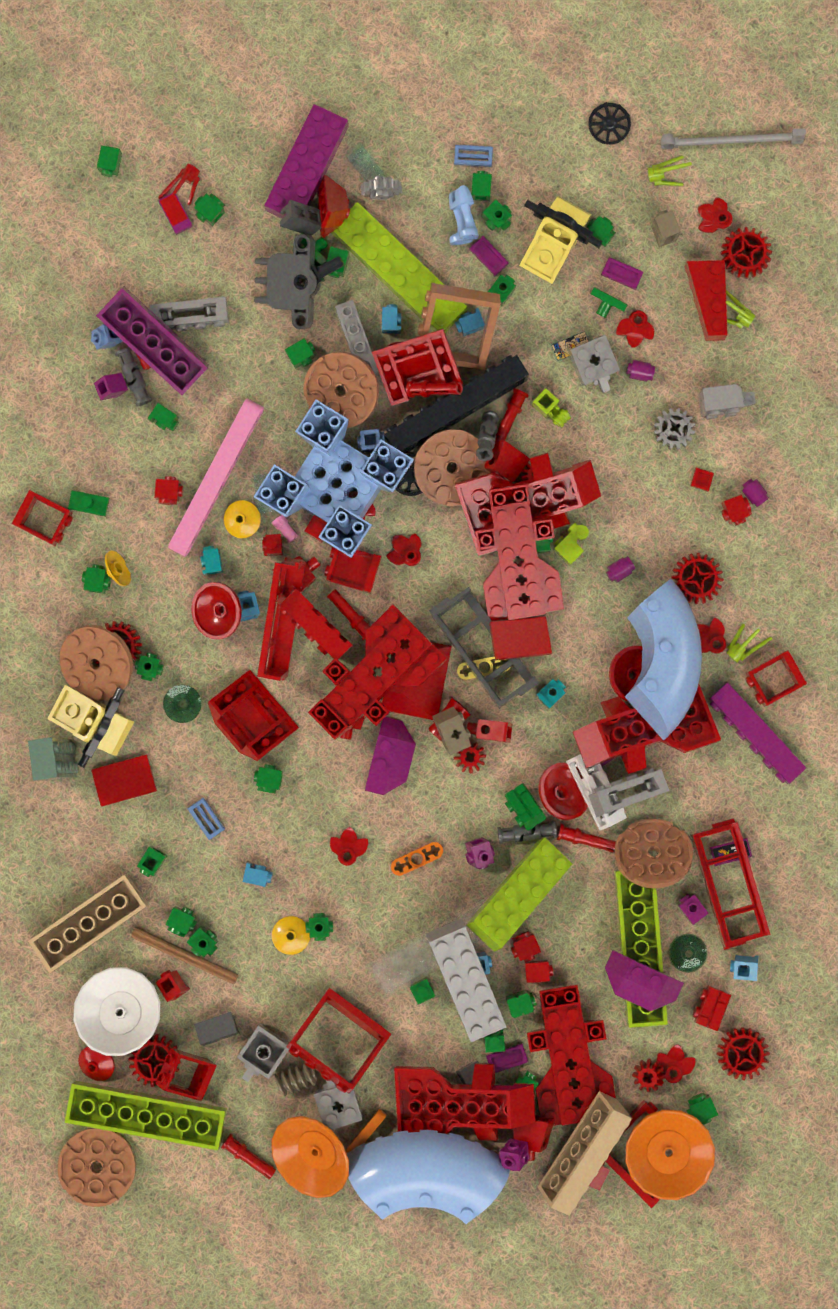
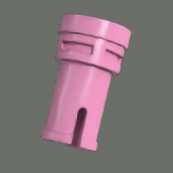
(281, 524)

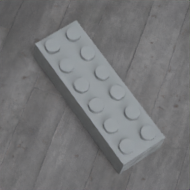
(466, 980)

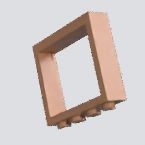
(470, 297)

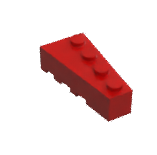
(708, 287)
(313, 622)

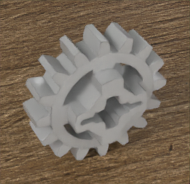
(381, 188)
(669, 422)

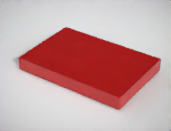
(520, 638)
(124, 780)

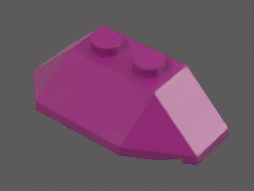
(391, 757)
(640, 982)

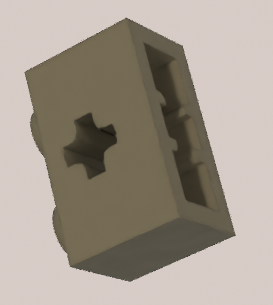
(451, 730)

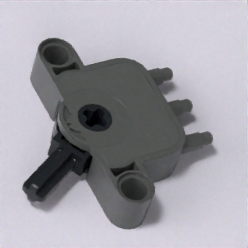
(285, 277)

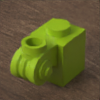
(547, 405)
(567, 547)

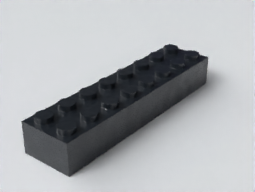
(454, 408)

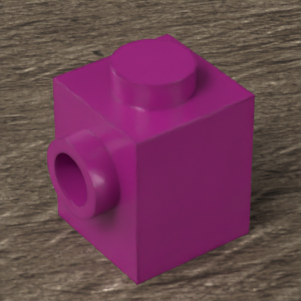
(110, 386)
(692, 908)

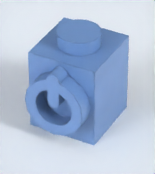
(104, 338)
(369, 439)

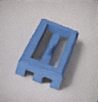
(476, 156)
(208, 808)

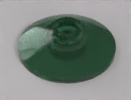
(172, 703)
(680, 946)

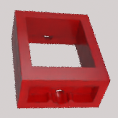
(25, 510)
(791, 667)
(199, 1081)

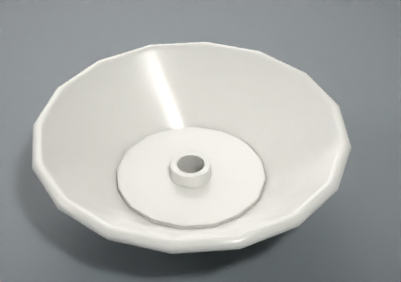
(98, 1007)

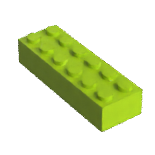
(519, 894)

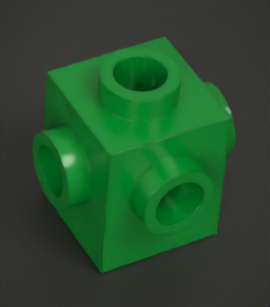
(497, 210)
(156, 667)
(319, 918)
(210, 939)

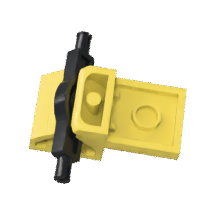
(557, 235)
(92, 721)

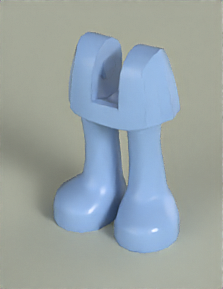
(460, 202)

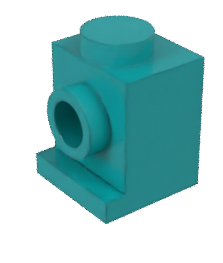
(211, 561)
(546, 698)

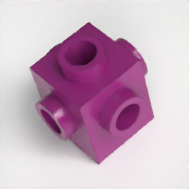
(479, 853)
(514, 1155)

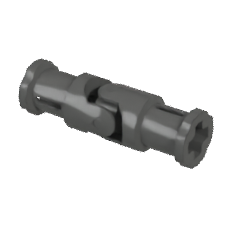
(132, 374)
(487, 436)
(520, 834)

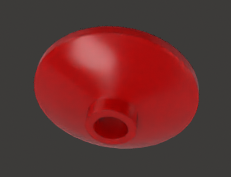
(103, 1064)

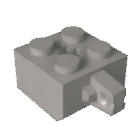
(589, 372)
(724, 400)
(254, 1060)
(331, 1115)

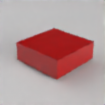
(702, 479)

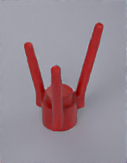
(188, 175)

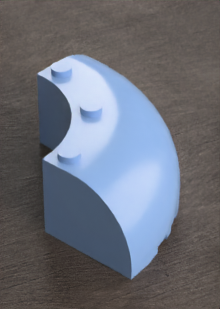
(668, 658)
(426, 1172)

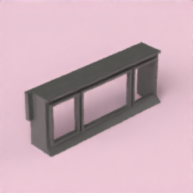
(448, 604)

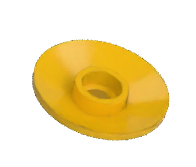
(251, 519)
(117, 568)
(298, 928)

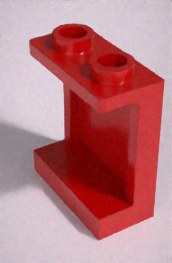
(353, 572)

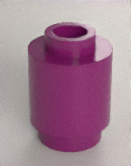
(640, 370)
(755, 492)
(620, 569)

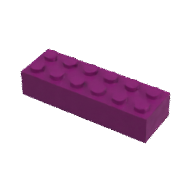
(307, 160)
(152, 340)

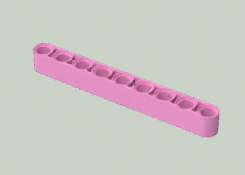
(216, 477)

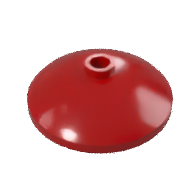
(209, 614)
(622, 664)
(570, 801)

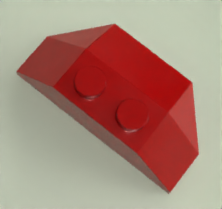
(332, 205)

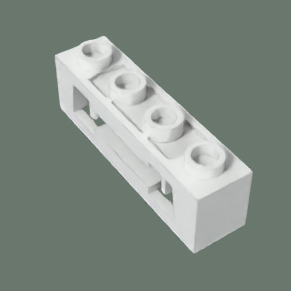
(587, 785)

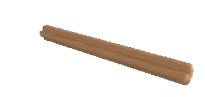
(184, 955)

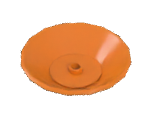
(310, 1157)
(683, 1170)

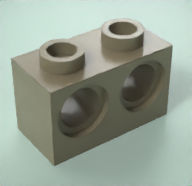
(665, 228)

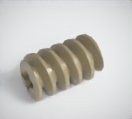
(296, 1079)

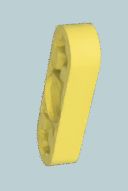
(471, 675)

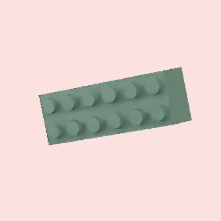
(52, 759)

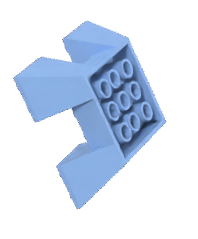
(344, 515)

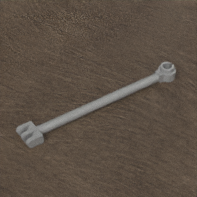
(670, 142)

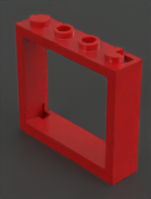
(358, 1018)
(620, 1170)

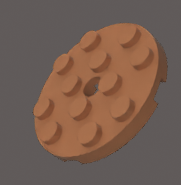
(356, 378)
(432, 462)
(109, 649)
(643, 869)
(82, 1181)

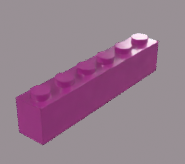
(757, 733)

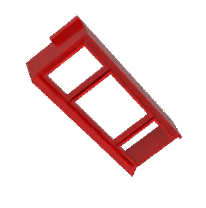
(283, 630)
(748, 876)

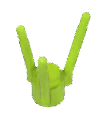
(657, 171)
(744, 315)
(737, 651)

